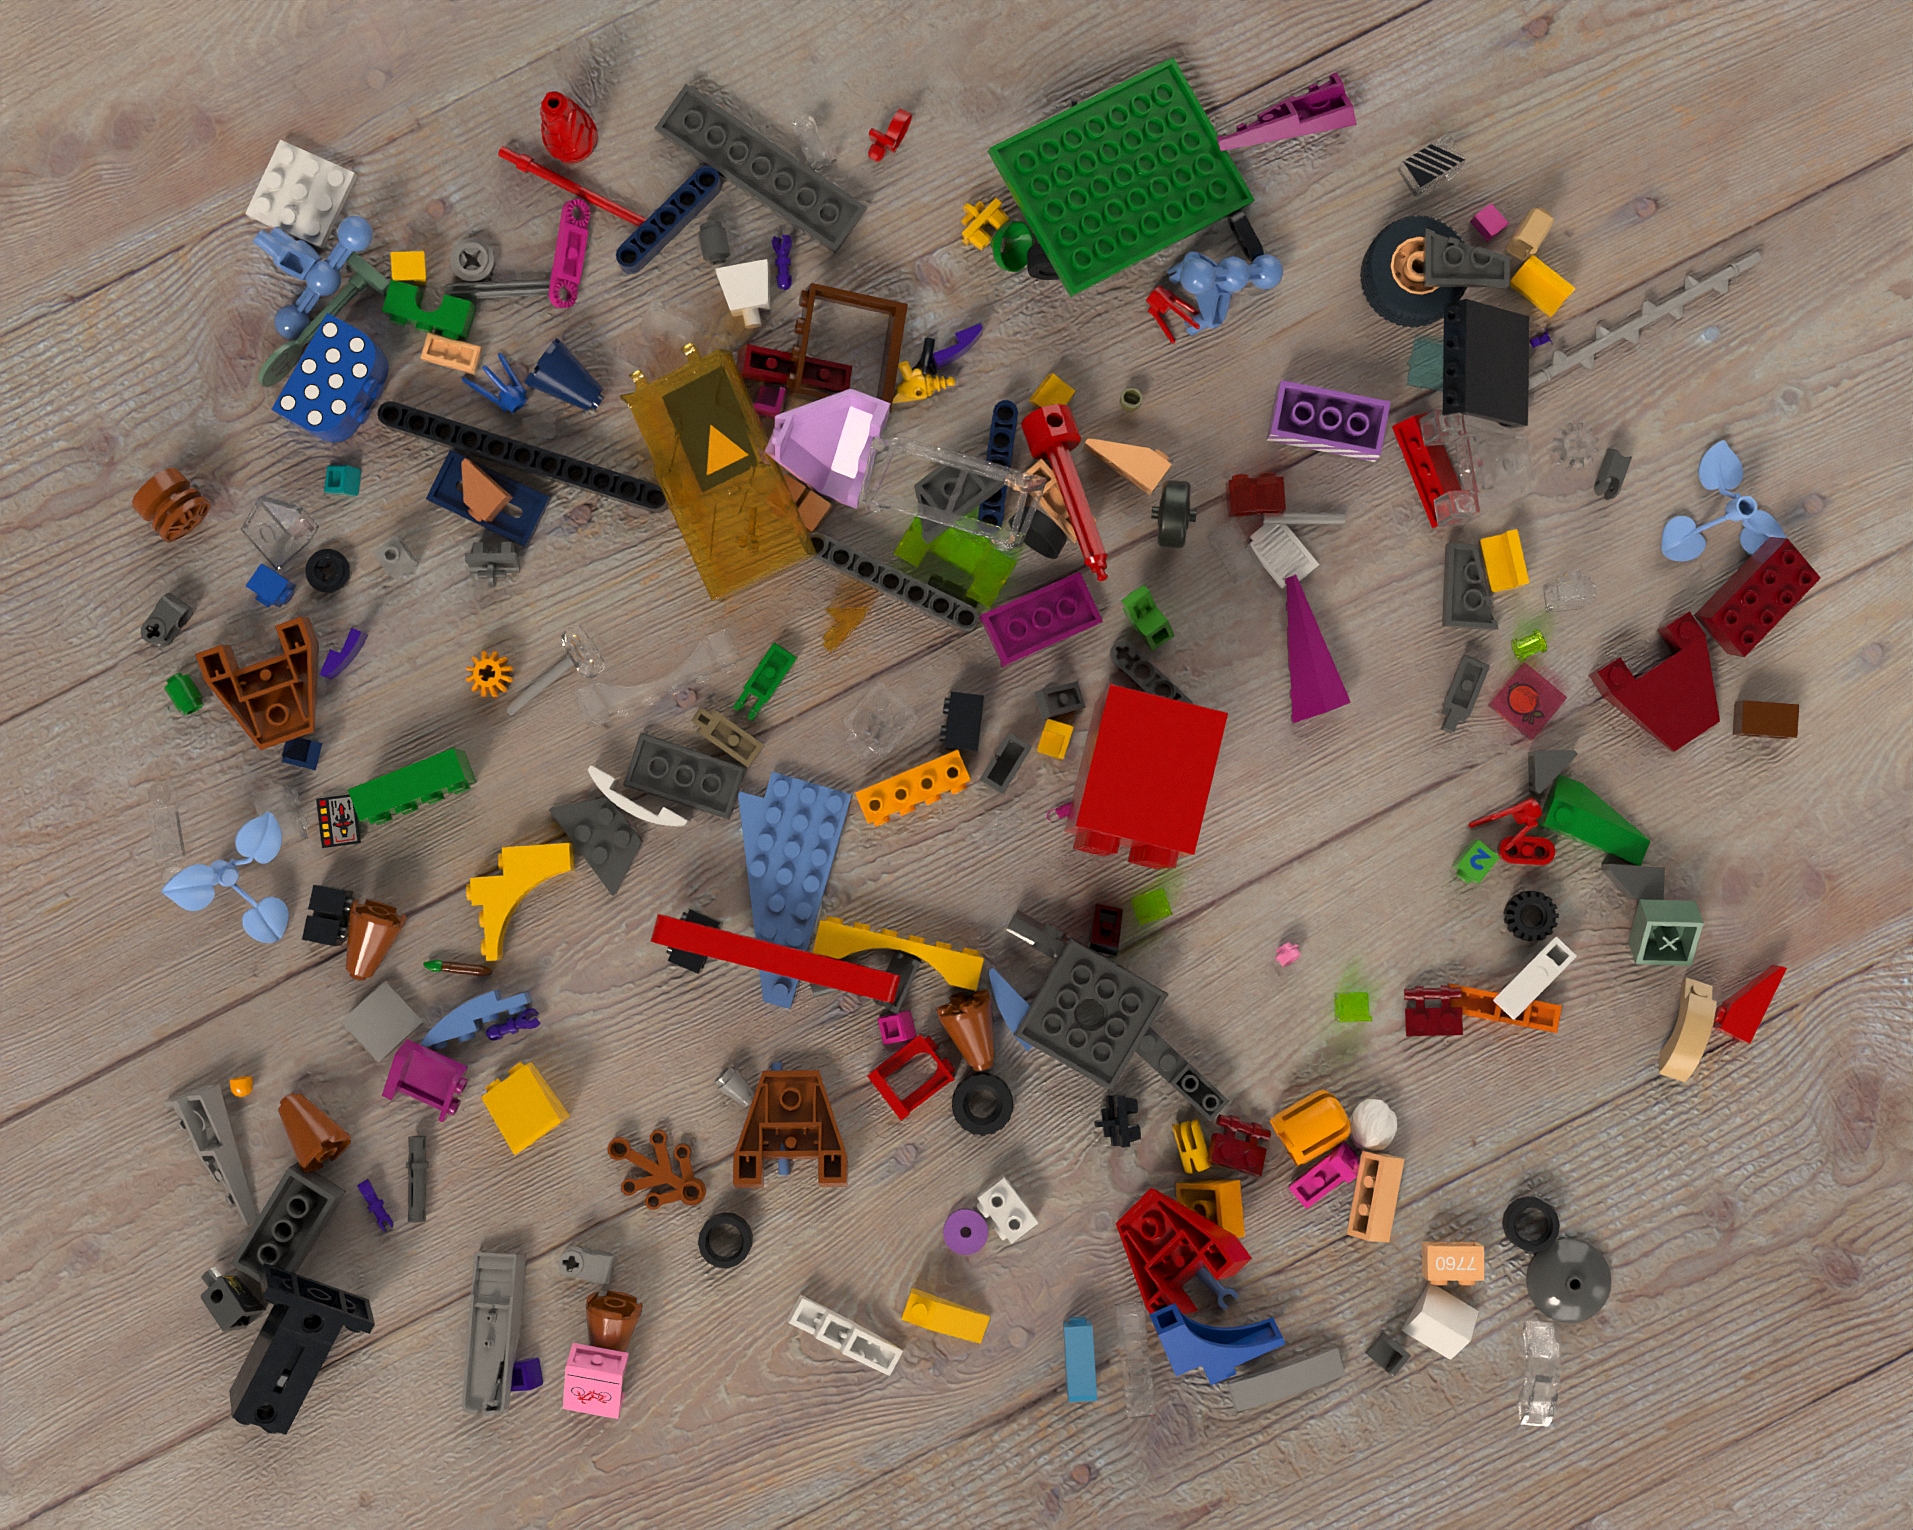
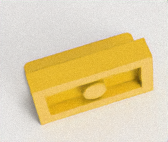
(1541, 285)
(1504, 561)

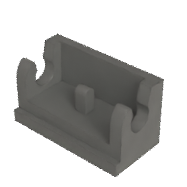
(905, 967)

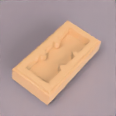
(451, 353)

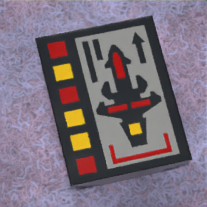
(337, 821)

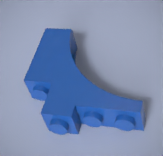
(1213, 1348)

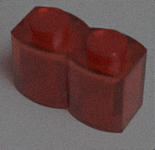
(1255, 495)

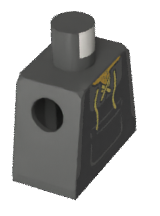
(230, 1301)

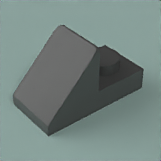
(1059, 700)

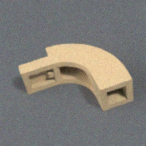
(1691, 1032)

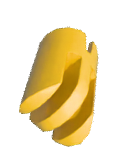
(1191, 1146)

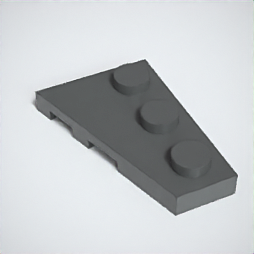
(1461, 265)

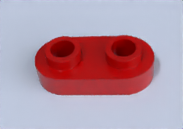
(1525, 851)

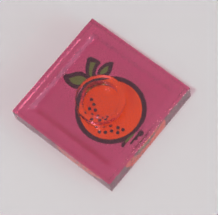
(1527, 701)

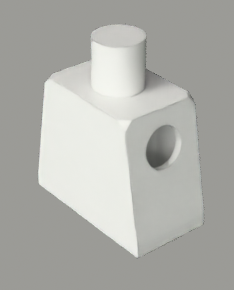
(746, 290)

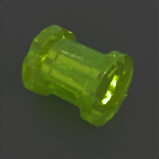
(1529, 645)

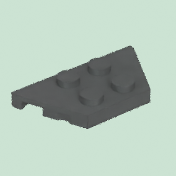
(937, 490)
(601, 837)

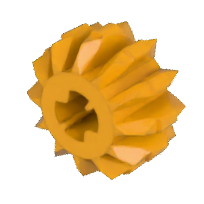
(485, 665)

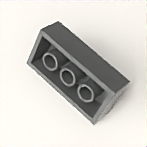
(289, 1223)

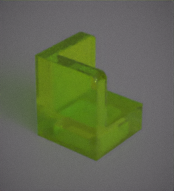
(1151, 906)
(1352, 1007)

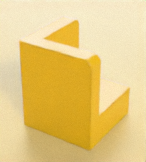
(409, 266)
(1055, 739)

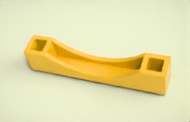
(956, 967)

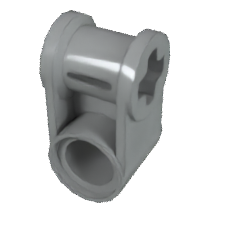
(592, 1264)

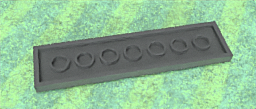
(760, 168)

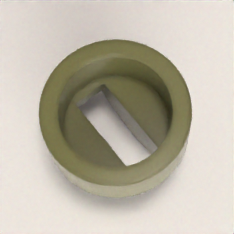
(1132, 396)

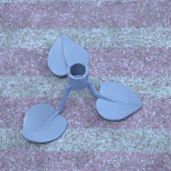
(1720, 470)
(193, 887)

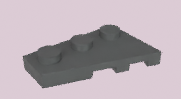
(1464, 590)

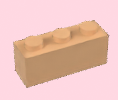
(1375, 1196)

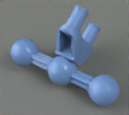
(304, 263)
(1216, 282)

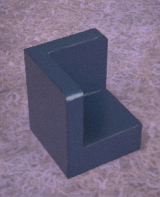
(301, 753)

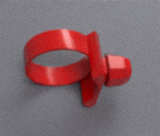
(892, 138)

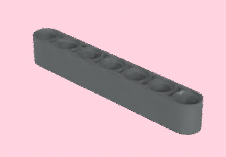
(901, 592)

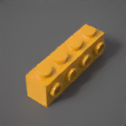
(913, 787)

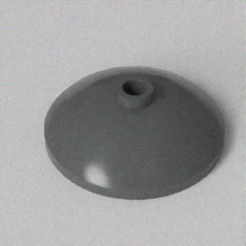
(1550, 1279)

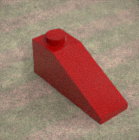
(1745, 1009)

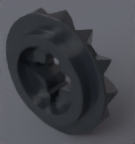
(322, 559)

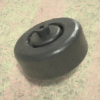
(1173, 514)

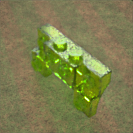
(964, 551)

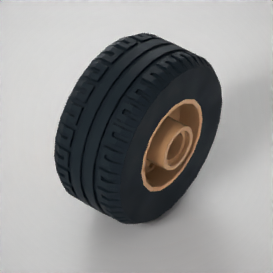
(1391, 278)

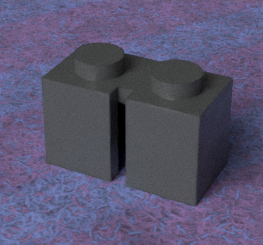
(1011, 756)

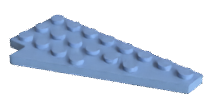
(788, 860)

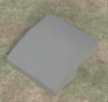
(382, 1022)

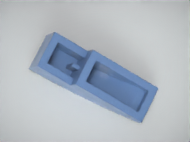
(1009, 1003)

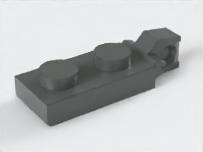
(1463, 692)

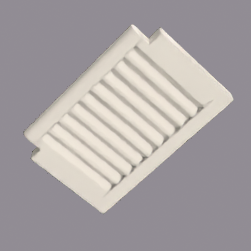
(1282, 553)

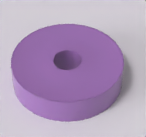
(965, 1244)

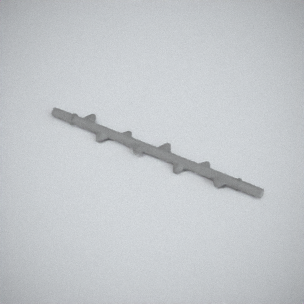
(1649, 313)

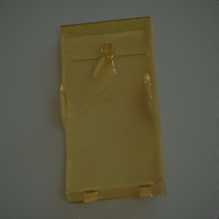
(716, 473)

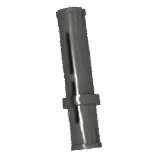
(417, 1178)

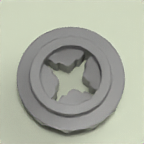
(472, 247)

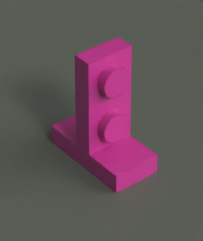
(1326, 1175)

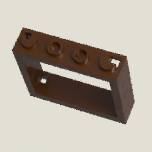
(893, 342)

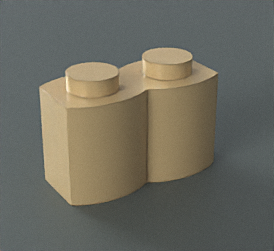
(1530, 233)

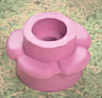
(1287, 954)

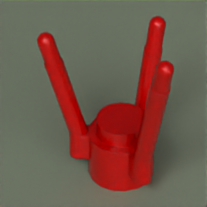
(1163, 301)
(1523, 812)

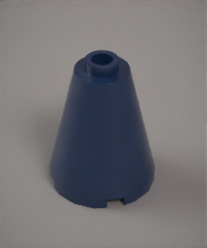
(565, 378)

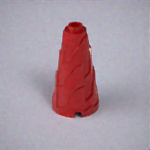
(566, 129)

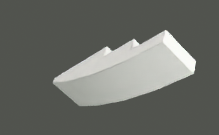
(845, 1335)

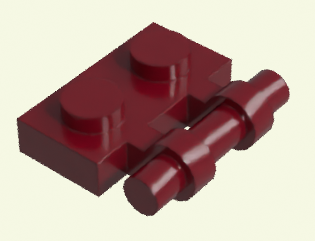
(1433, 1021)
(1235, 1153)

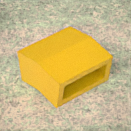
(1052, 392)

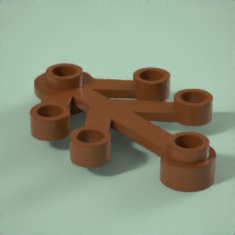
(661, 1172)

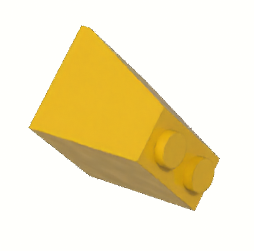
(523, 1106)

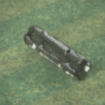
(951, 589)

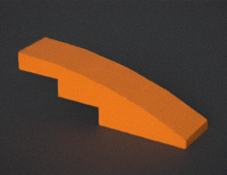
(1481, 1005)

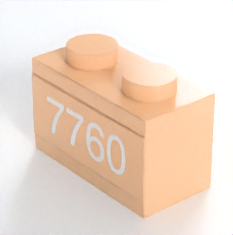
(1453, 1262)

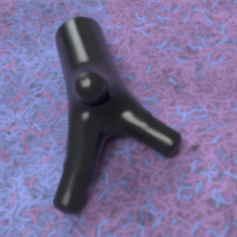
(926, 358)

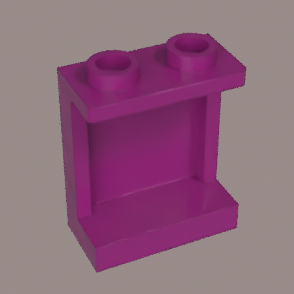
(426, 1078)

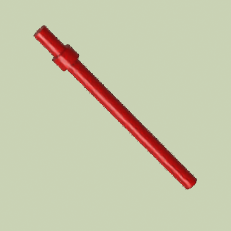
(526, 164)

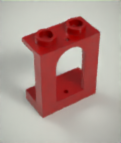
(941, 1078)

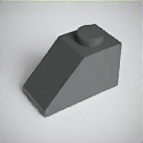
(1637, 881)

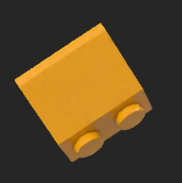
(1215, 1200)

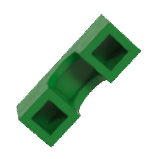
(451, 318)

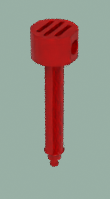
(1052, 436)

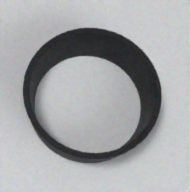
(1043, 534)

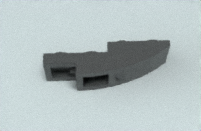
(1181, 1075)

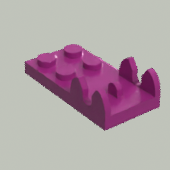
(1041, 619)

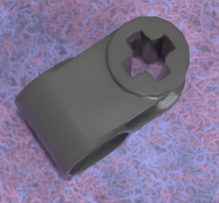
(167, 617)

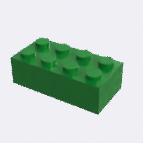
(411, 786)

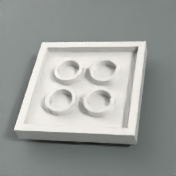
(301, 194)

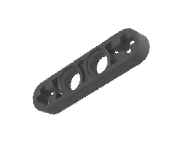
(1156, 676)

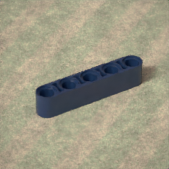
(674, 207)
(1001, 456)

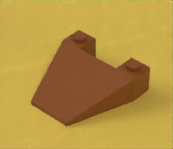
(273, 697)
(794, 1112)

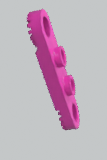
(569, 253)

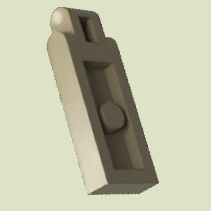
(727, 736)

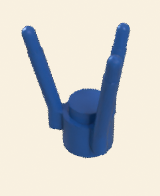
(511, 397)

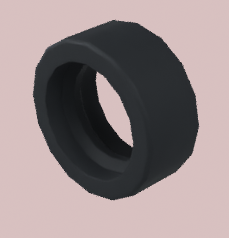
(1550, 1234)
(719, 1261)

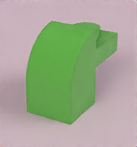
(1147, 618)

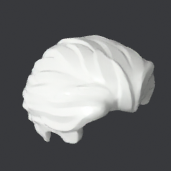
(1373, 1125)

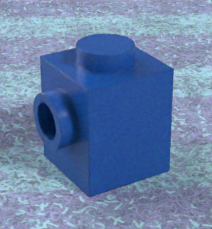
(270, 587)

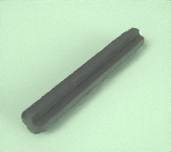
(498, 289)

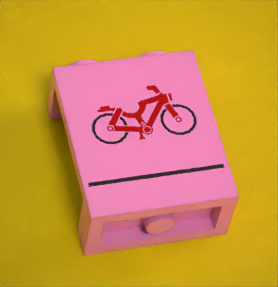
(594, 1380)

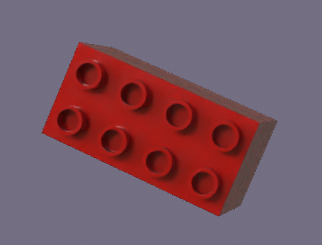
(1145, 777)

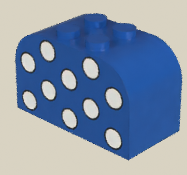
(334, 382)

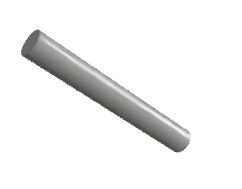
(1303, 518)
(539, 686)

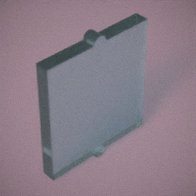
(1426, 366)

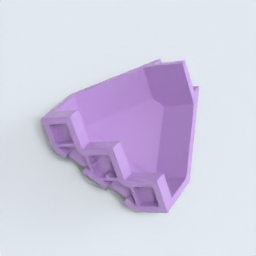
(829, 442)

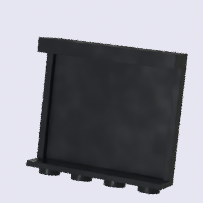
(1486, 363)

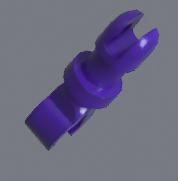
(784, 280)
(513, 1025)
(375, 1204)

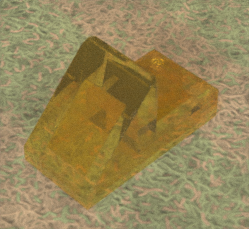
(848, 621)

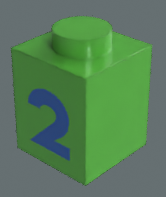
(1474, 862)

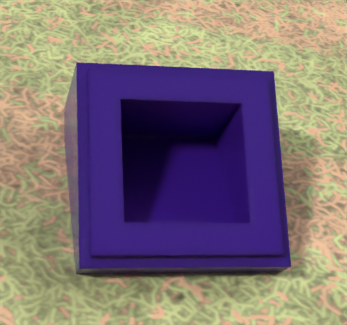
(526, 1375)

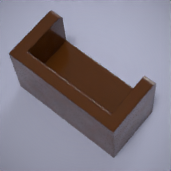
(1765, 719)

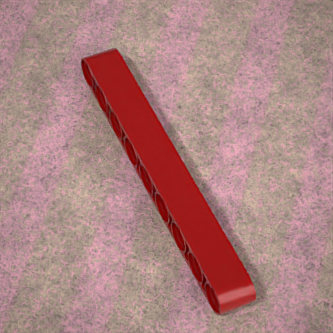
(775, 958)

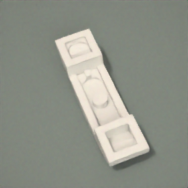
(607, 783)

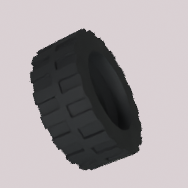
(989, 1124)

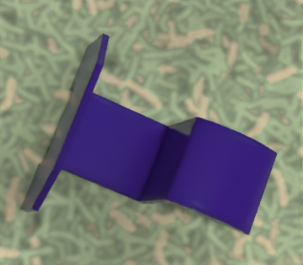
(1540, 340)

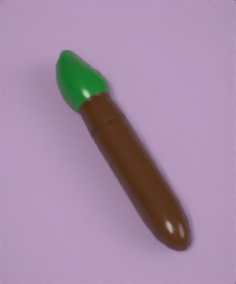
(458, 968)

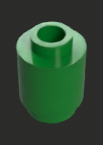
(184, 693)

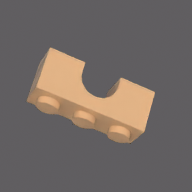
(1052, 499)

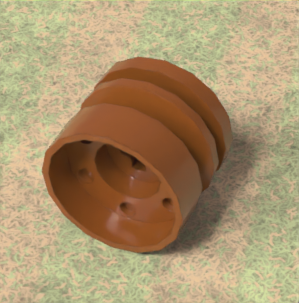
(170, 504)

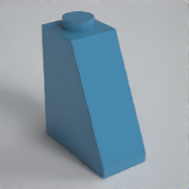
(1079, 1360)

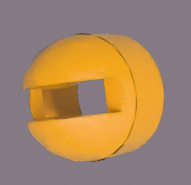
(241, 1086)

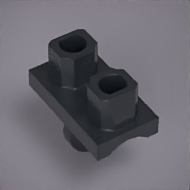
(1115, 1120)

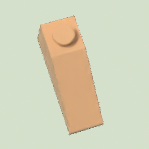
(1135, 463)

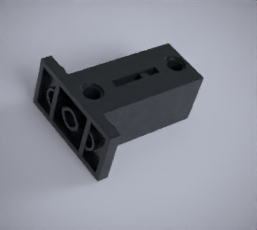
(292, 1346)

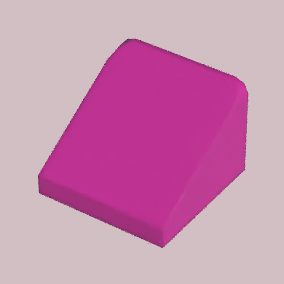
(1489, 222)
(897, 1027)

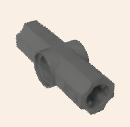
(1040, 936)

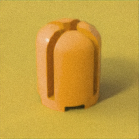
(1312, 1126)

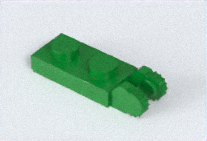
(766, 678)

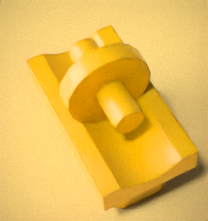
(975, 231)

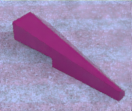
(1314, 112)
(1313, 674)

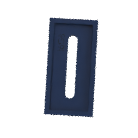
(519, 530)

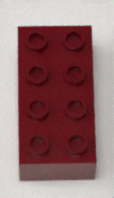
(1757, 596)

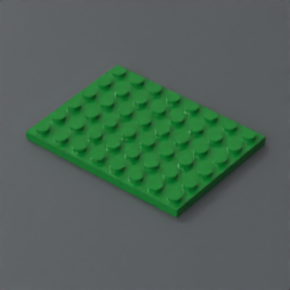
(1120, 176)

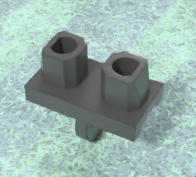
(492, 565)

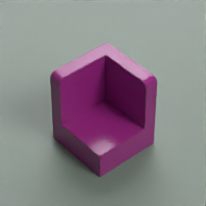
(771, 401)

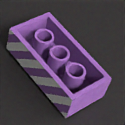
(1328, 421)

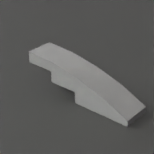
(1286, 1379)

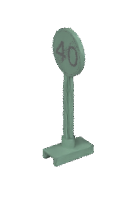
(287, 355)

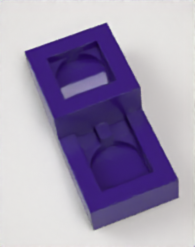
(964, 340)
(336, 661)

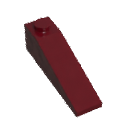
(774, 365)

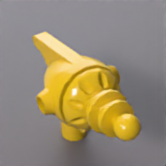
(918, 386)

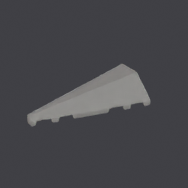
(209, 1127)

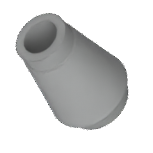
(733, 1085)

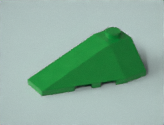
(1584, 817)

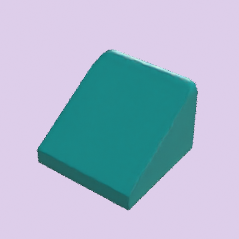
(342, 480)

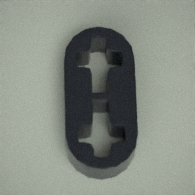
(1245, 235)

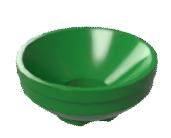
(1018, 241)

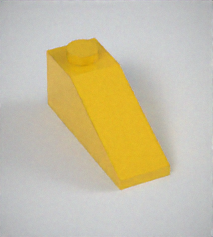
(944, 1316)

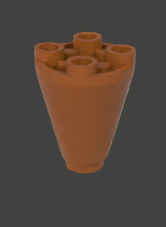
(971, 1027)

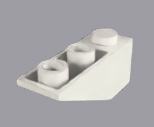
(1534, 978)

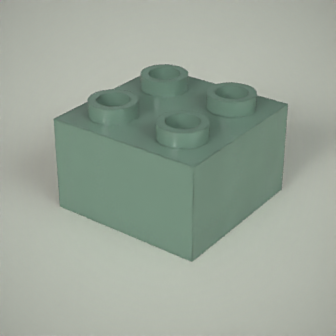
(1665, 932)

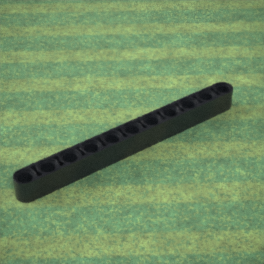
(513, 448)

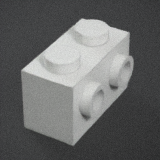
(1007, 1210)

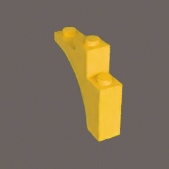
(500, 895)

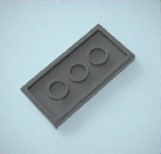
(684, 776)

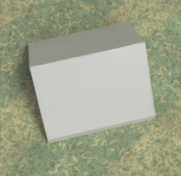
(1441, 1321)

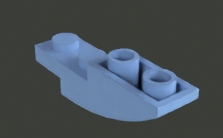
(465, 1019)

